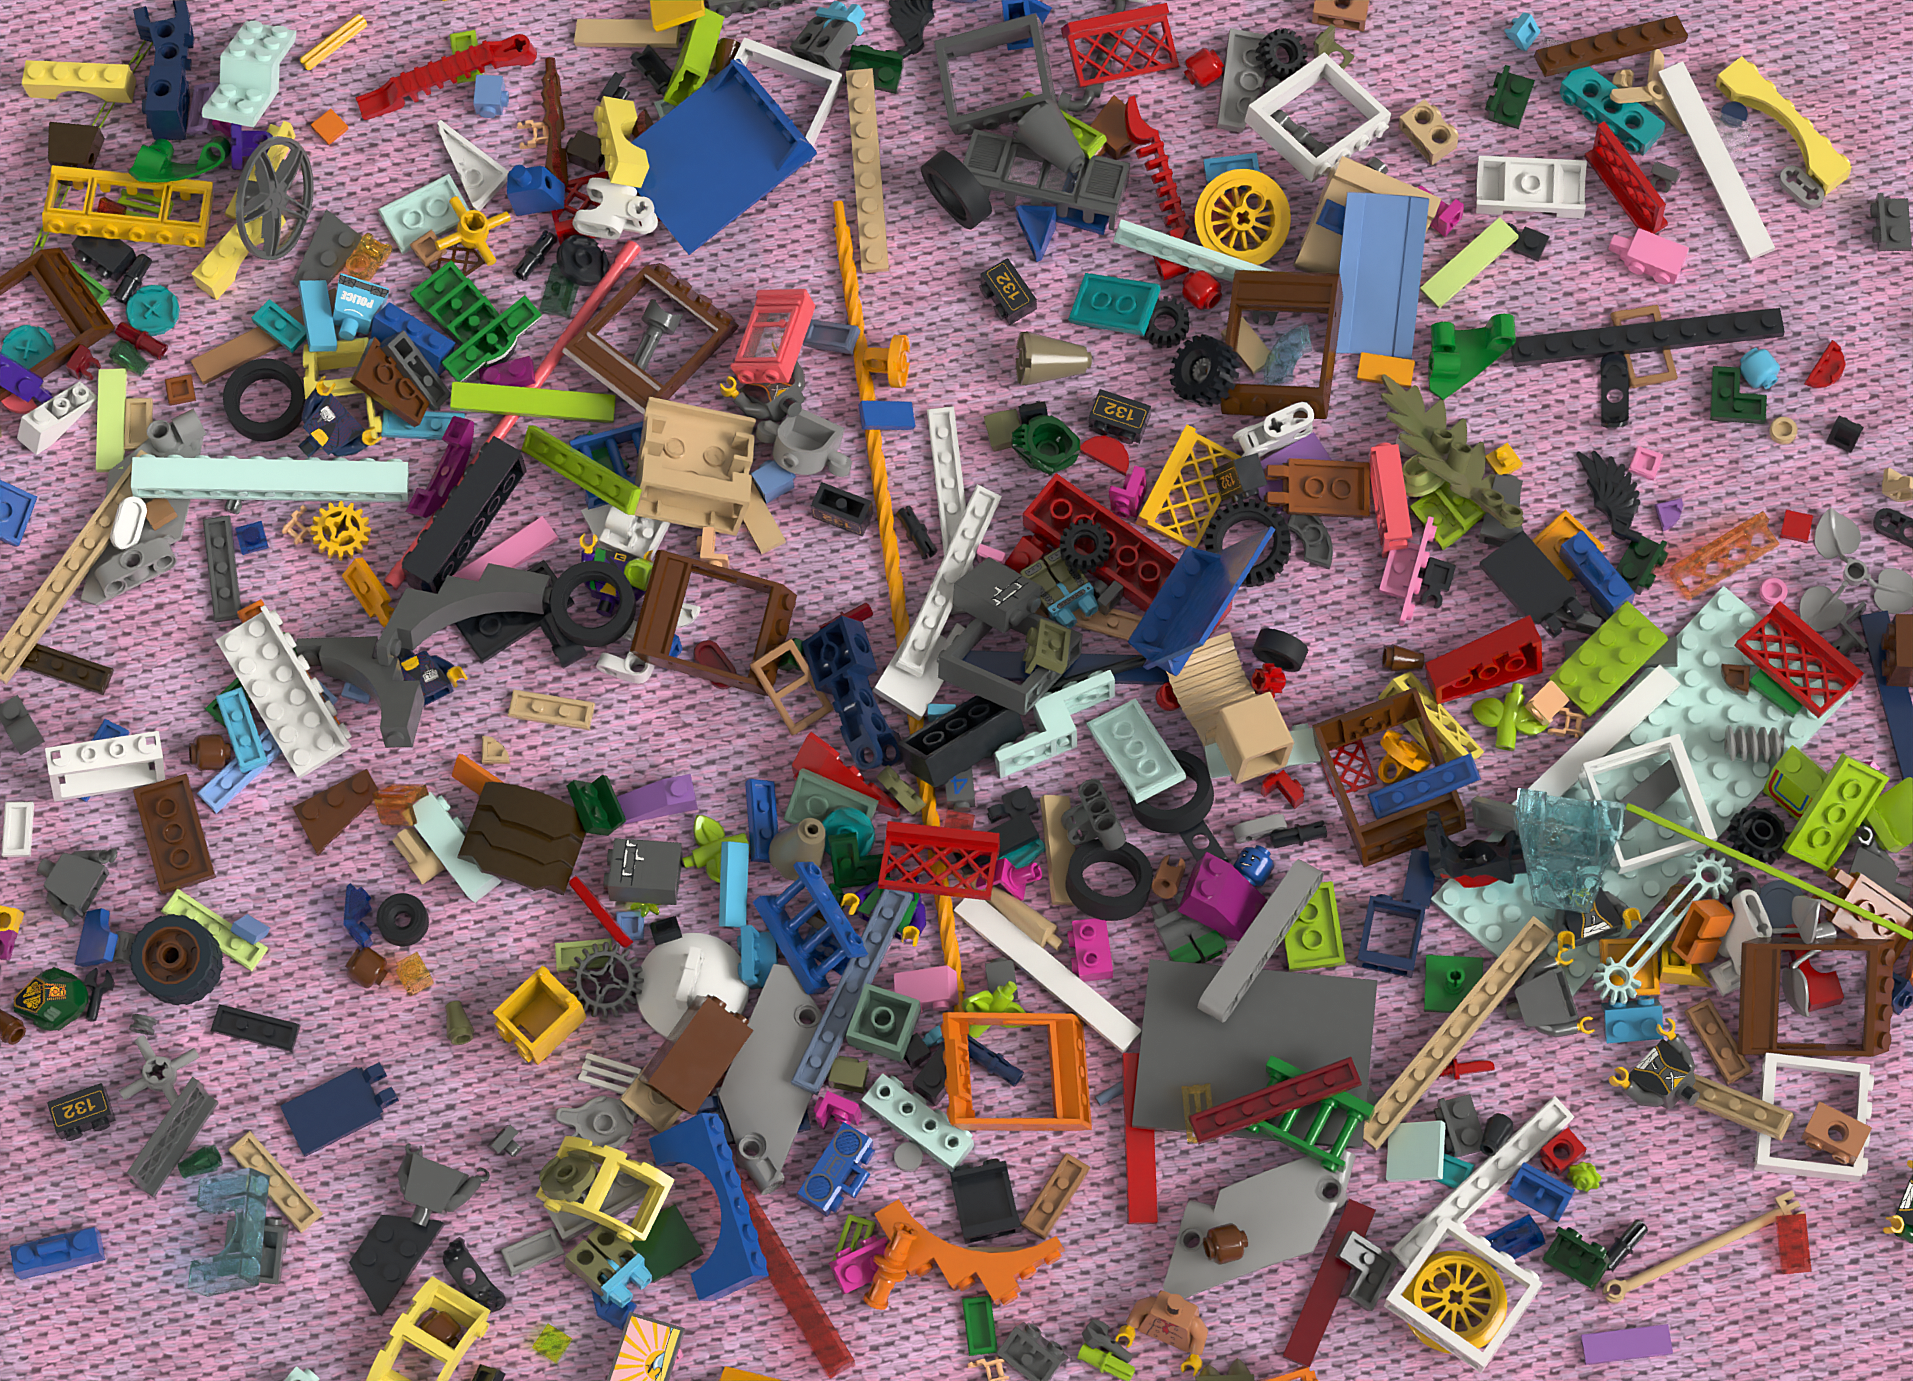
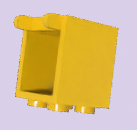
(544, 1011)

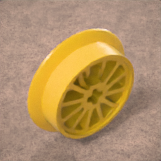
(1267, 192)
(1434, 1268)

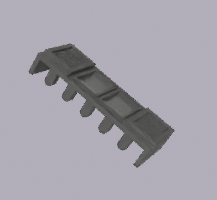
(1016, 170)

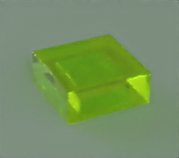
(552, 1343)

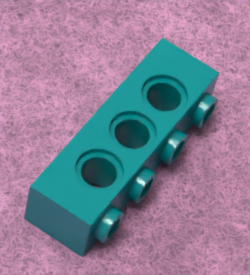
(1587, 80)

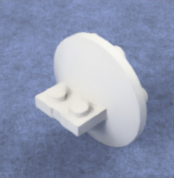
(681, 971)

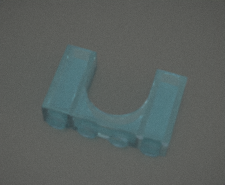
(240, 1261)

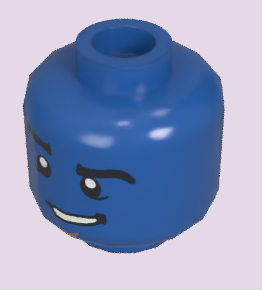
(1255, 865)

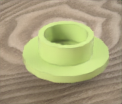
(1418, 479)

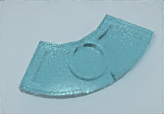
(1285, 354)

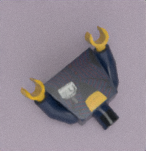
(332, 425)
(432, 672)

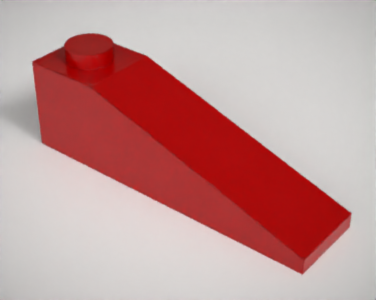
(824, 760)

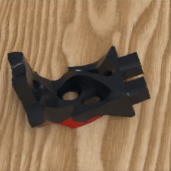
(1488, 859)

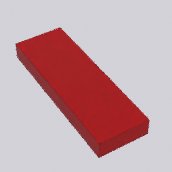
(600, 912)

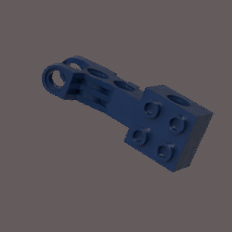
(166, 85)
(840, 666)

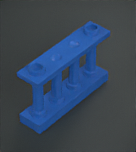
(609, 439)
(787, 935)

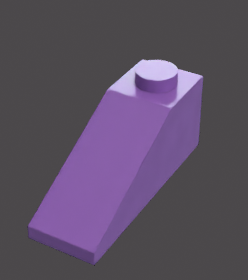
(659, 799)

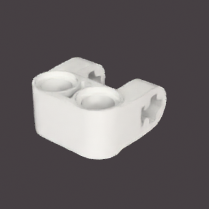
(621, 667)

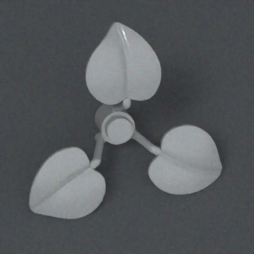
(1841, 536)
(1805, 916)

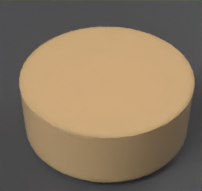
(1783, 430)

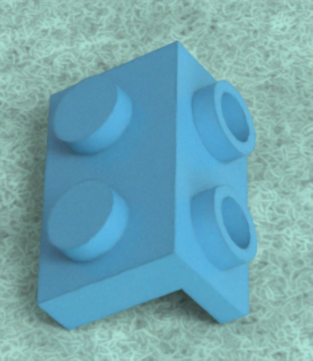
(1216, 166)
(758, 955)
(1632, 1020)

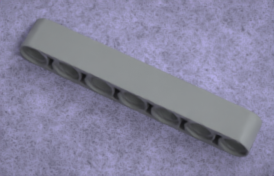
(1260, 940)

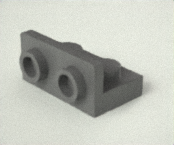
(1892, 224)
(1461, 1125)
(1032, 1353)

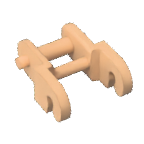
(536, 140)
(287, 528)
(1579, 717)
(998, 1362)

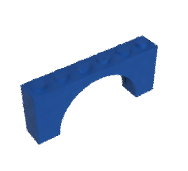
(737, 1255)

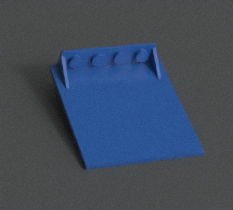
(718, 155)
(1193, 602)

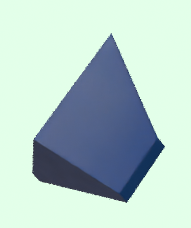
(1019, 8)
(1037, 226)

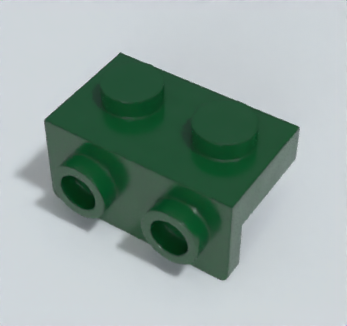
(1576, 1258)

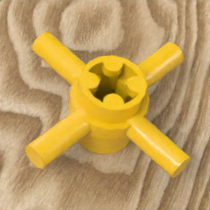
(479, 231)

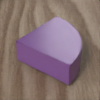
(1669, 513)

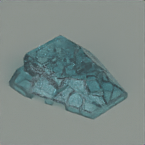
(1566, 847)

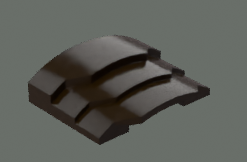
(524, 837)

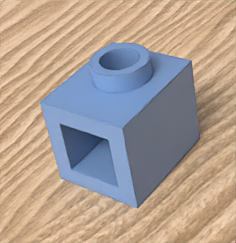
(490, 95)
(772, 480)

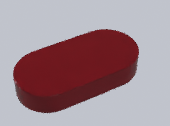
(711, 655)

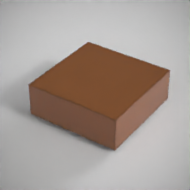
(180, 390)

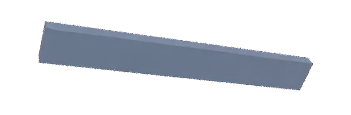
(840, 1010)

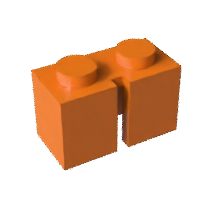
(1700, 931)

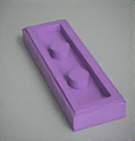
(1626, 1344)

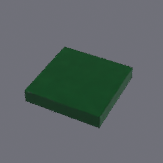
(668, 1244)

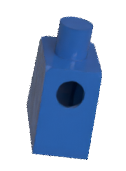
(534, 190)

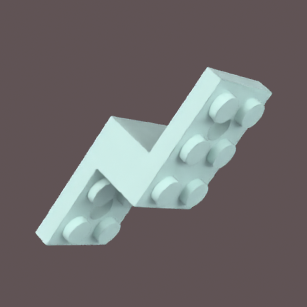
(249, 73)
(1055, 723)

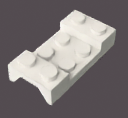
(1531, 186)

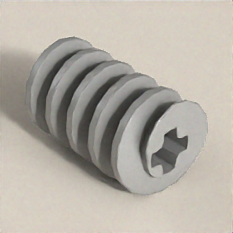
(1754, 744)

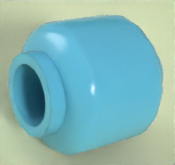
(1759, 368)

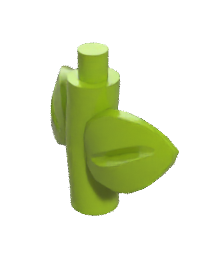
(1507, 717)
(709, 836)
(998, 1002)

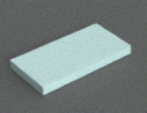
(1136, 750)

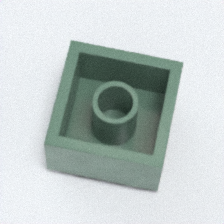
(883, 1022)

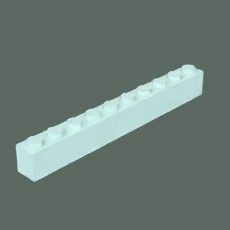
(270, 479)

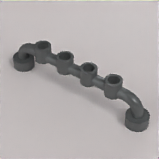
(1065, 102)
(1304, 137)

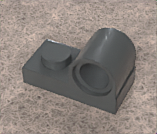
(19, 725)
(1738, 878)

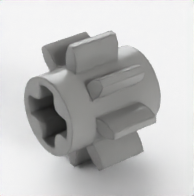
(123, 947)

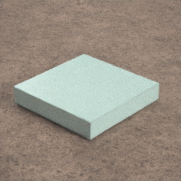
(1416, 1152)

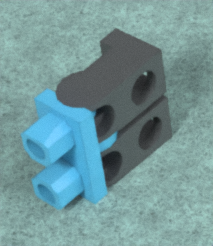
(829, 34)

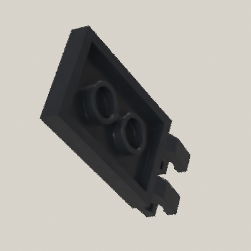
(1532, 583)

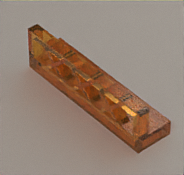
(1717, 548)

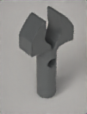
(1097, 1334)

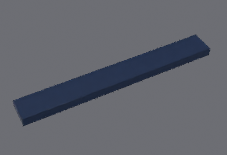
(1012, 667)
(1894, 699)

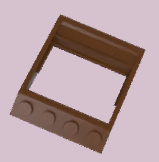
(1284, 293)
(69, 297)
(620, 372)
(663, 607)
(1403, 829)
(1761, 997)

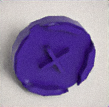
(244, 143)

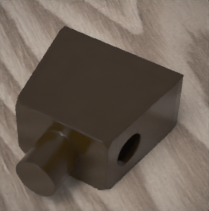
(73, 146)

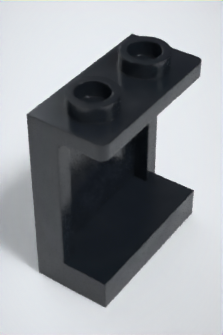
(985, 1201)

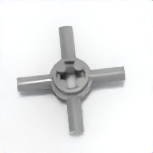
(155, 1064)

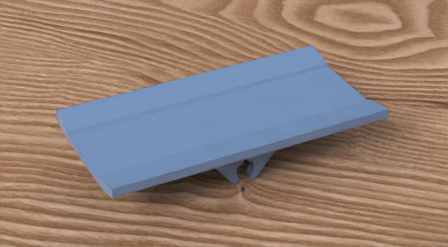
(1381, 272)

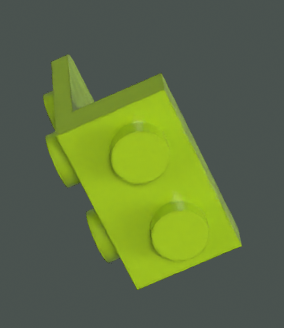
(1893, 817)

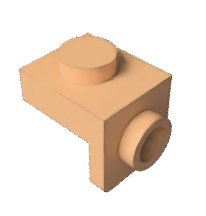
(706, 547)

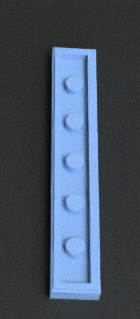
(231, 779)

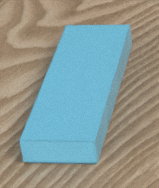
(317, 316)
(431, 427)
(242, 730)
(733, 884)

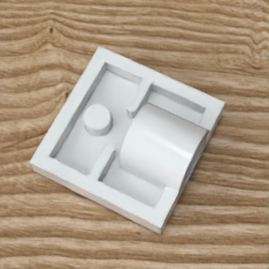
(632, 534)

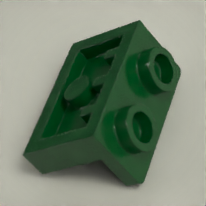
(886, 66)
(1510, 98)
(1640, 562)
(597, 805)

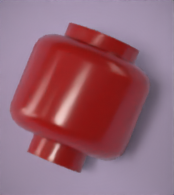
(1203, 67)
(1201, 290)

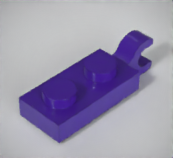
(22, 381)

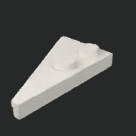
(477, 171)

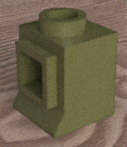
(848, 1074)

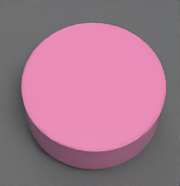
(1772, 591)

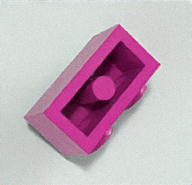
(1091, 950)

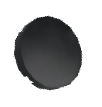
(582, 260)

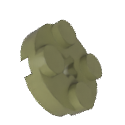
(901, 790)
(567, 1176)

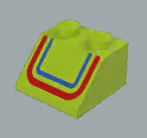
(1795, 781)

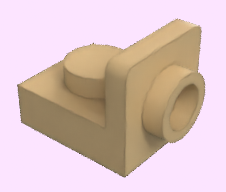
(1897, 486)

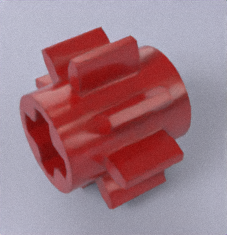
(1268, 679)

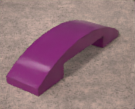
(449, 470)

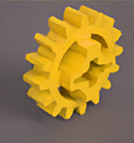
(331, 525)

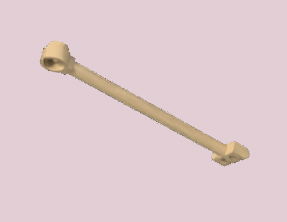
(1707, 1247)

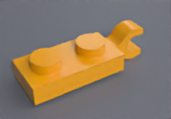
(368, 590)

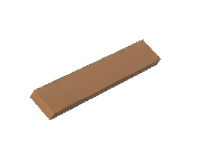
(242, 349)

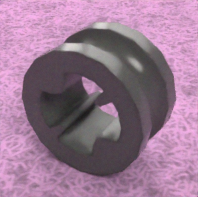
(143, 1024)

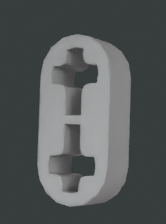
(1805, 183)
(1259, 828)

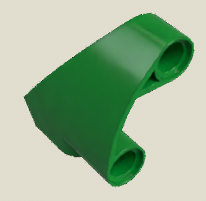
(157, 166)
(1464, 354)

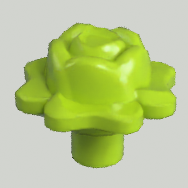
(1584, 1176)

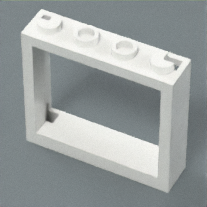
(798, 68)
(1287, 146)
(105, 766)
(1689, 786)
(1863, 1112)
(1438, 1332)

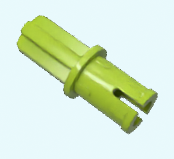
(1106, 1362)

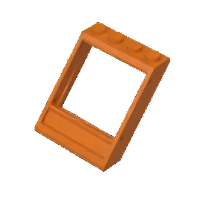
(1067, 1071)

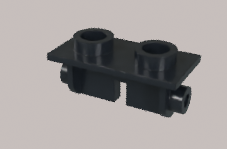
(653, 68)

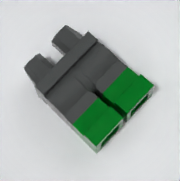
(1176, 931)

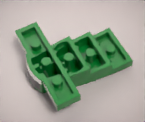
(472, 321)

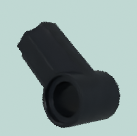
(562, 647)

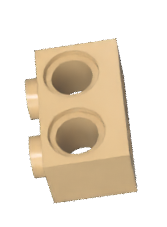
(1423, 134)

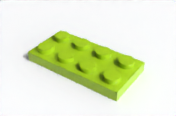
(1608, 658)
(1835, 812)

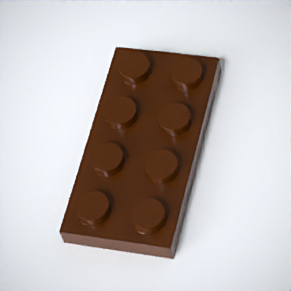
(174, 833)

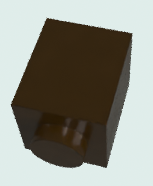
(585, 151)

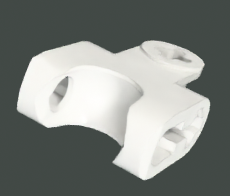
(618, 211)
(1276, 431)
(1745, 925)

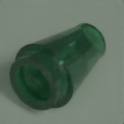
(127, 357)
(201, 1162)

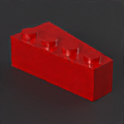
(1487, 662)

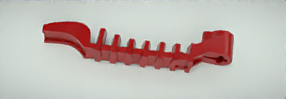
(498, 53)
(1143, 134)

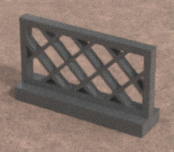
(172, 1138)

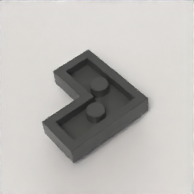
(1373, 1269)

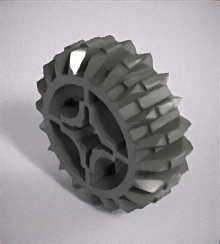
(613, 956)

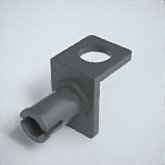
(1850, 638)

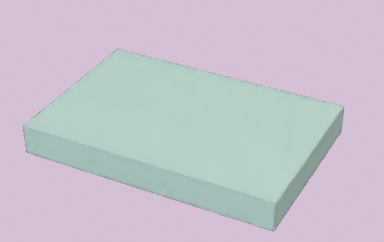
(422, 211)

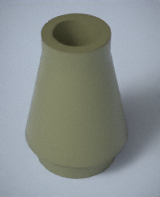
(458, 1024)

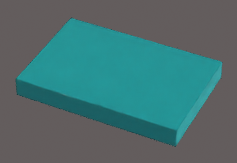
(1114, 304)

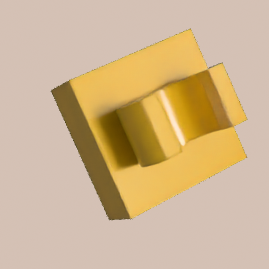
(1503, 460)

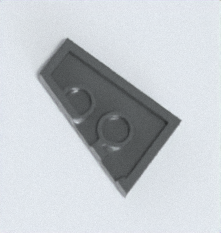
(328, 250)

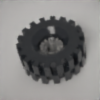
(1189, 371)

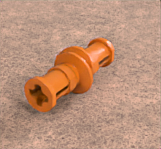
(891, 1266)

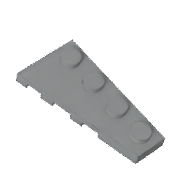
(1240, 80)
(622, 1195)

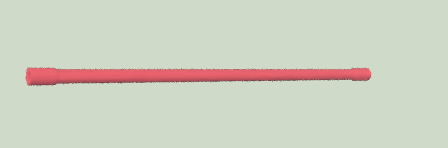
(621, 262)

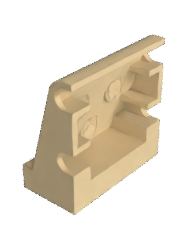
(1321, 246)
(694, 466)

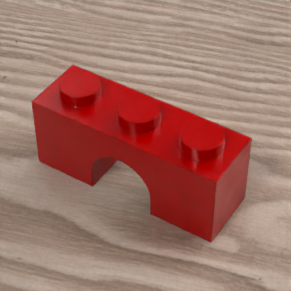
(1822, 987)

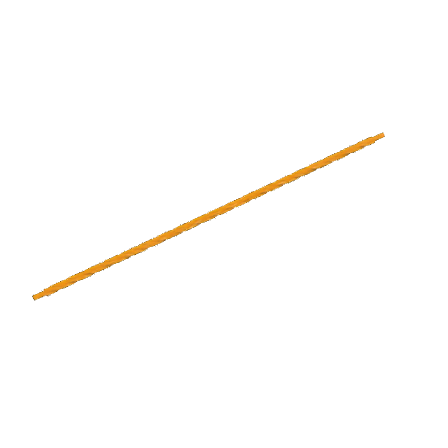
(891, 563)

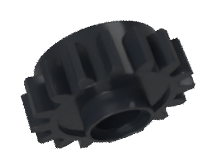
(1758, 834)

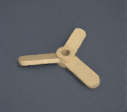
(1652, 94)

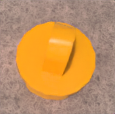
(890, 360)
(1403, 755)

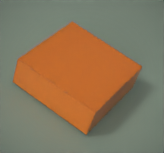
(329, 126)

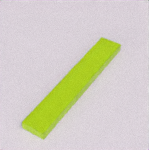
(532, 402)
(581, 470)

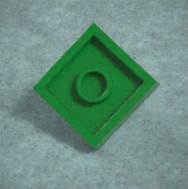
(1449, 981)

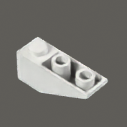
(50, 420)

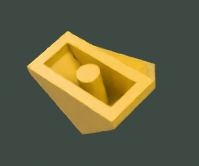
(1677, 971)

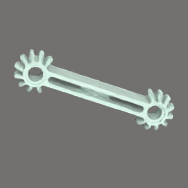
(1662, 929)

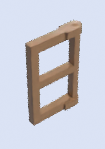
(1634, 382)
(776, 696)

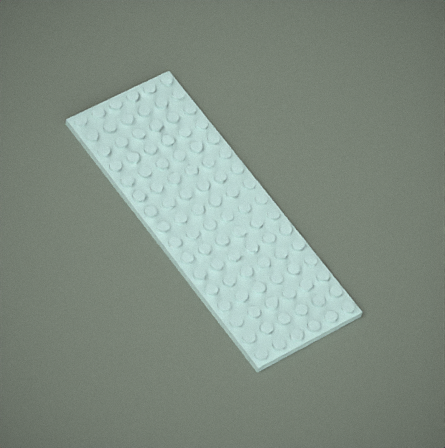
(1700, 715)

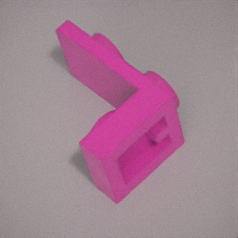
(1446, 215)

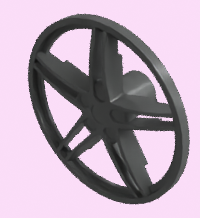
(271, 197)

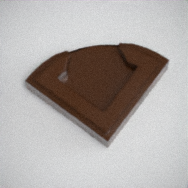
(1736, 677)

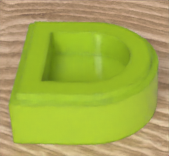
(638, 572)

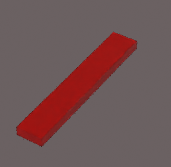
(1138, 1153)

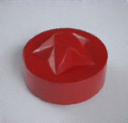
(1166, 698)

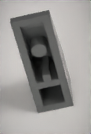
(416, 368)

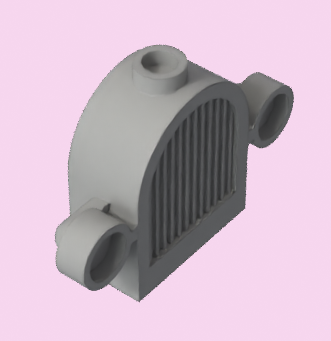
(806, 444)

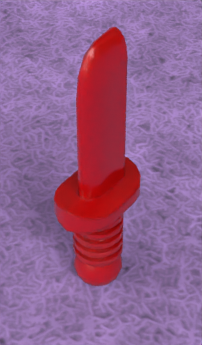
(1467, 1068)

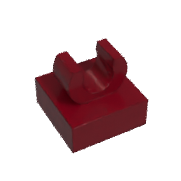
(80, 362)

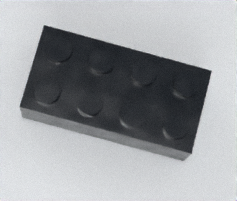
(959, 740)

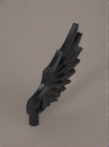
(910, 20)
(1613, 494)

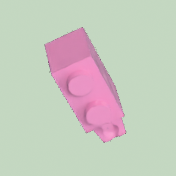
(1651, 255)
(933, 987)

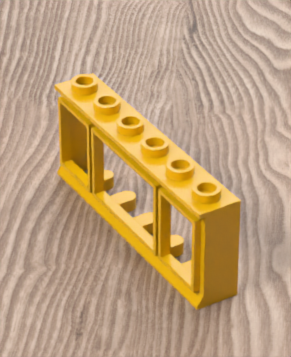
(124, 226)

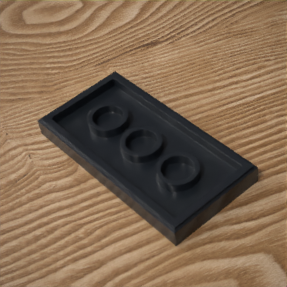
(496, 631)

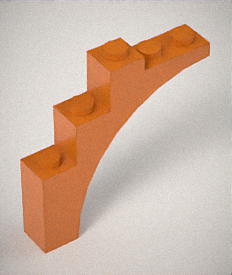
(962, 1266)

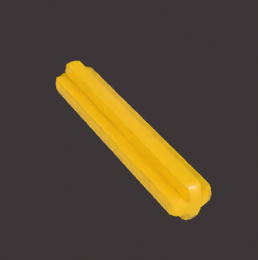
(333, 42)

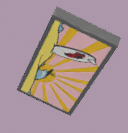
(646, 1350)

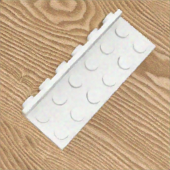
(285, 692)

